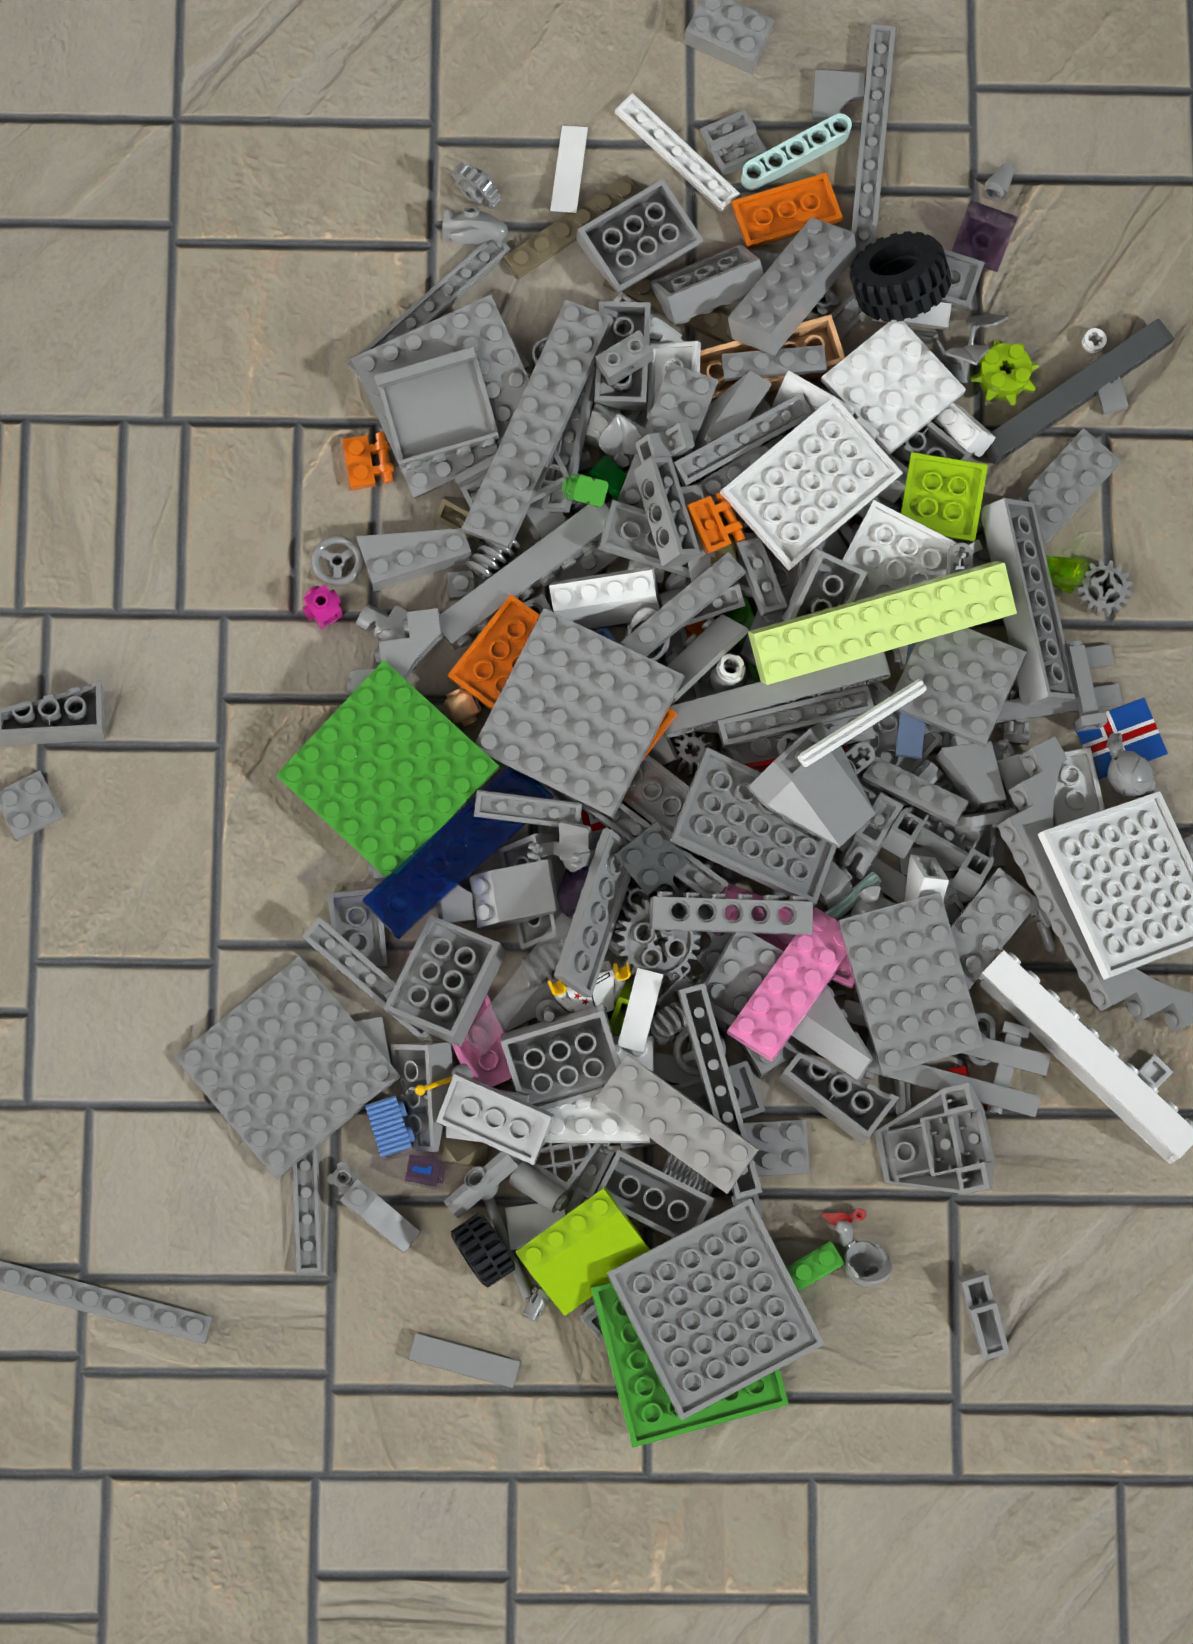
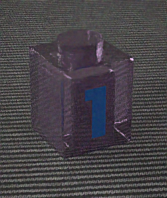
(424, 1172)

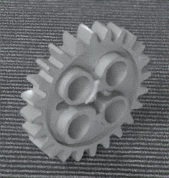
(636, 948)

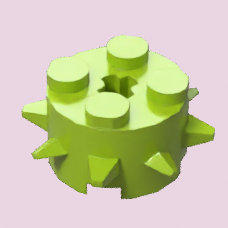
(998, 383)

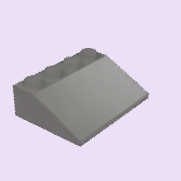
(638, 236)
(445, 980)
(562, 1057)

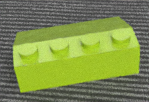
(581, 1250)

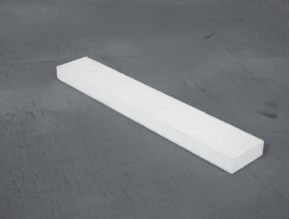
(677, 152)

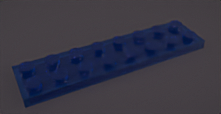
(447, 858)

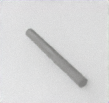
(502, 1232)

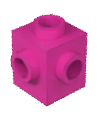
(322, 606)

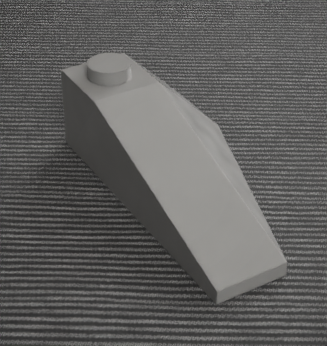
(733, 408)
(832, 1037)
(421, 1065)

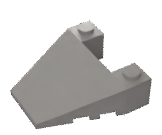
(956, 844)

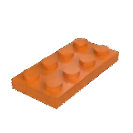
(785, 210)

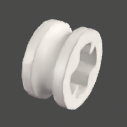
(1099, 335)

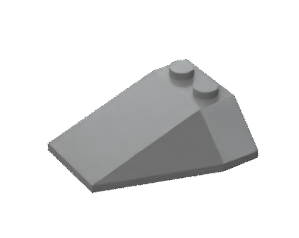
(939, 1144)

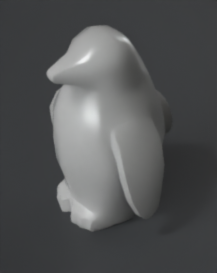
(473, 227)

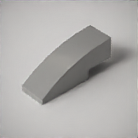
(983, 1314)

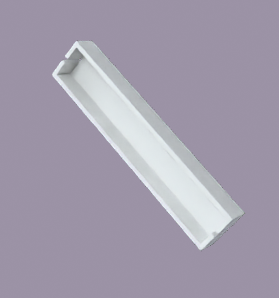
(1087, 1056)

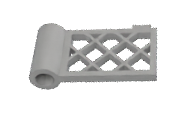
(546, 1187)

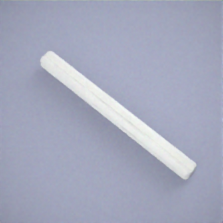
(862, 723)

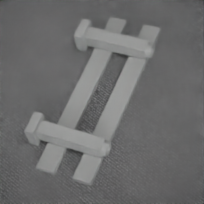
(1088, 700)
(995, 1094)

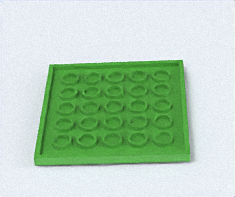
(387, 770)
(642, 1397)

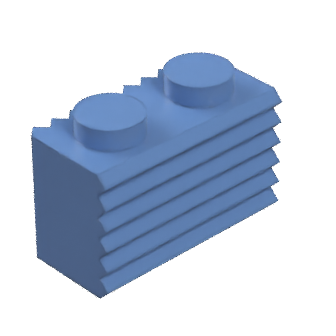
(389, 1127)

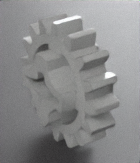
(476, 185)
(1113, 589)

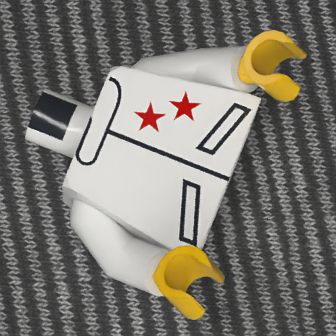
(605, 992)

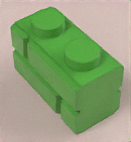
(585, 489)
(815, 1266)

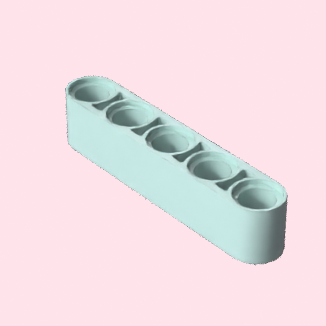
(802, 142)

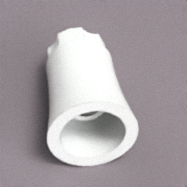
(725, 681)

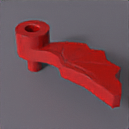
(833, 1218)

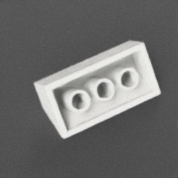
(605, 597)

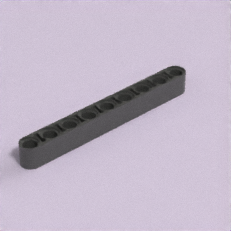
(1078, 390)

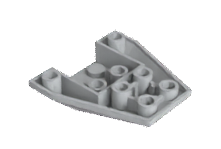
(817, 797)

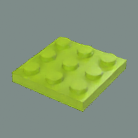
(945, 495)

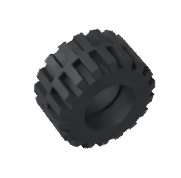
(483, 1250)

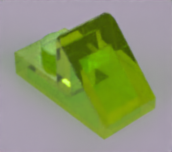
(1067, 572)

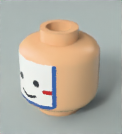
(462, 707)

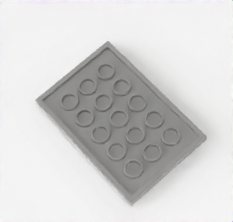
(740, 833)
(910, 983)

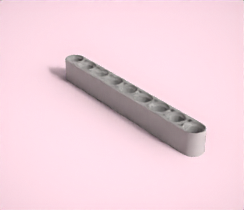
(706, 711)

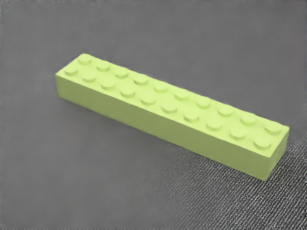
(882, 622)

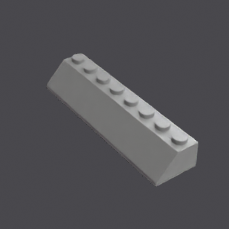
(1016, 540)

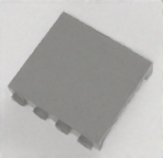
(438, 408)

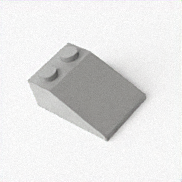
(514, 894)

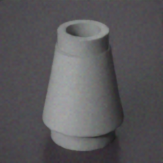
(998, 184)

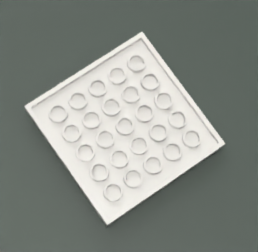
(1126, 882)

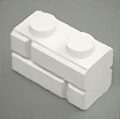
(965, 429)

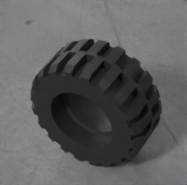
(900, 276)

